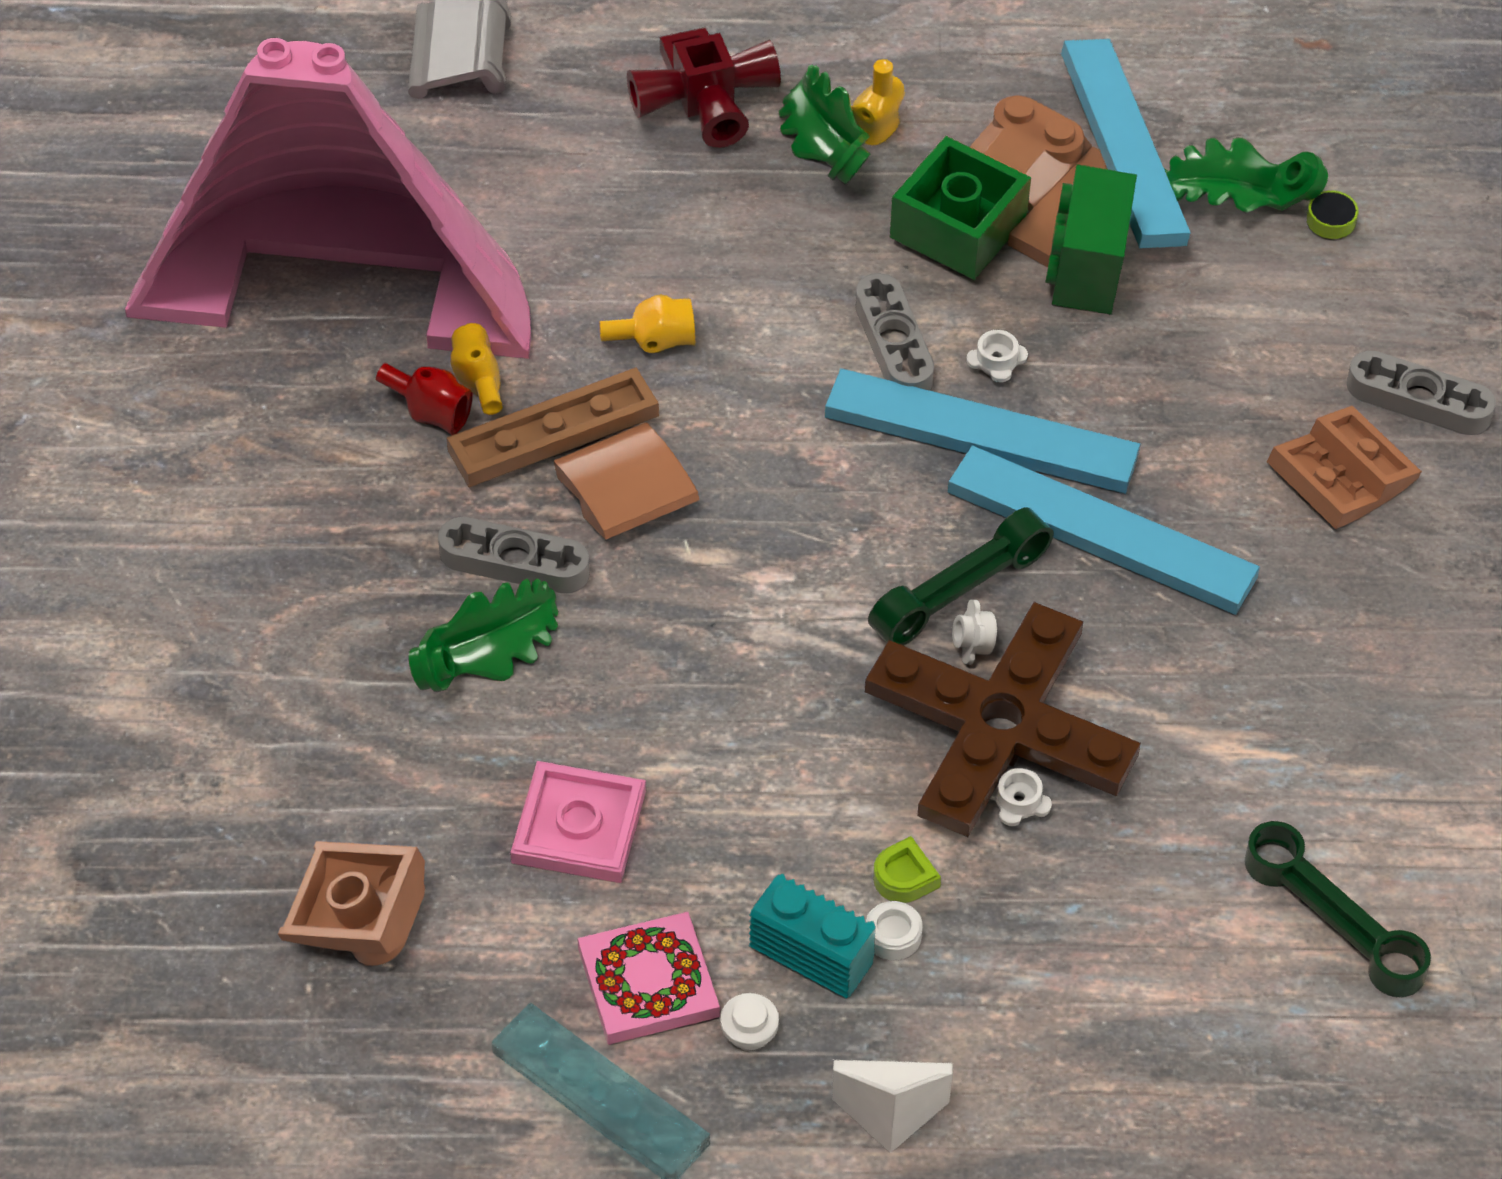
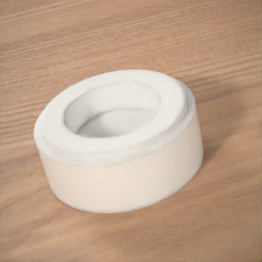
(897, 930)

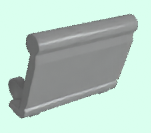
(458, 44)

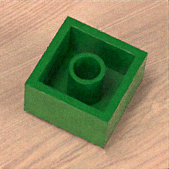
(959, 207)
(1090, 238)

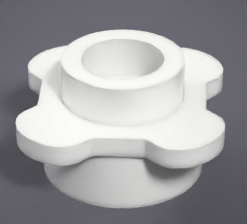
(997, 355)
(974, 632)
(1023, 784)

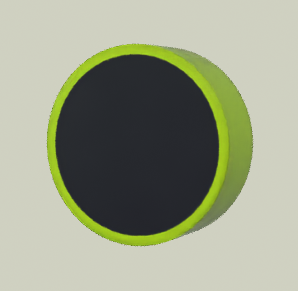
(1332, 214)

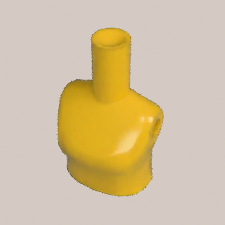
(879, 104)
(655, 325)
(476, 365)

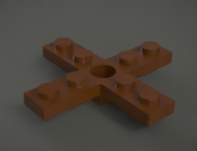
(1012, 693)

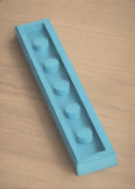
(1125, 141)
(963, 423)
(1106, 530)

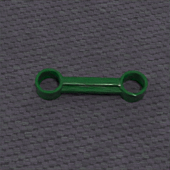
(905, 612)
(1337, 909)

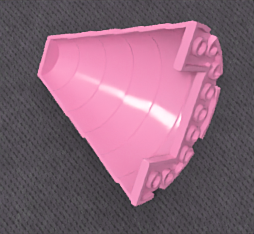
(324, 175)

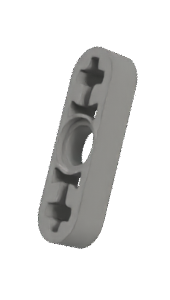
(899, 317)
(1409, 374)
(501, 537)

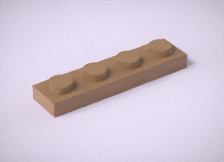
(552, 427)

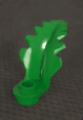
(824, 125)
(1245, 176)
(486, 636)

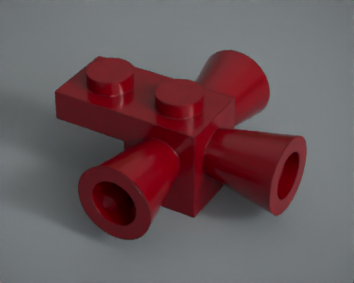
(705, 81)

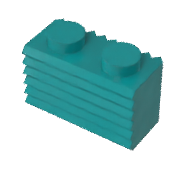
(812, 935)

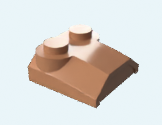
(1033, 142)
(358, 900)

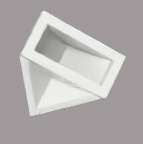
(890, 1096)

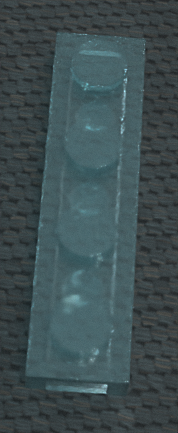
(600, 1093)

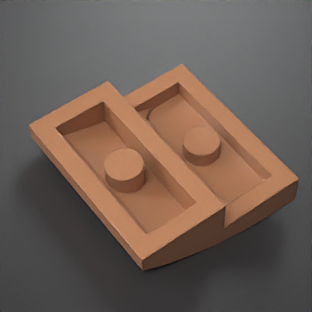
(1344, 467)
(626, 480)

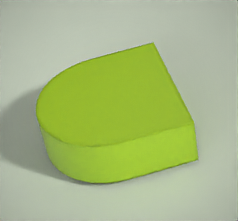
(904, 872)

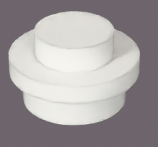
(749, 1021)

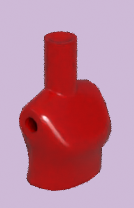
(431, 395)

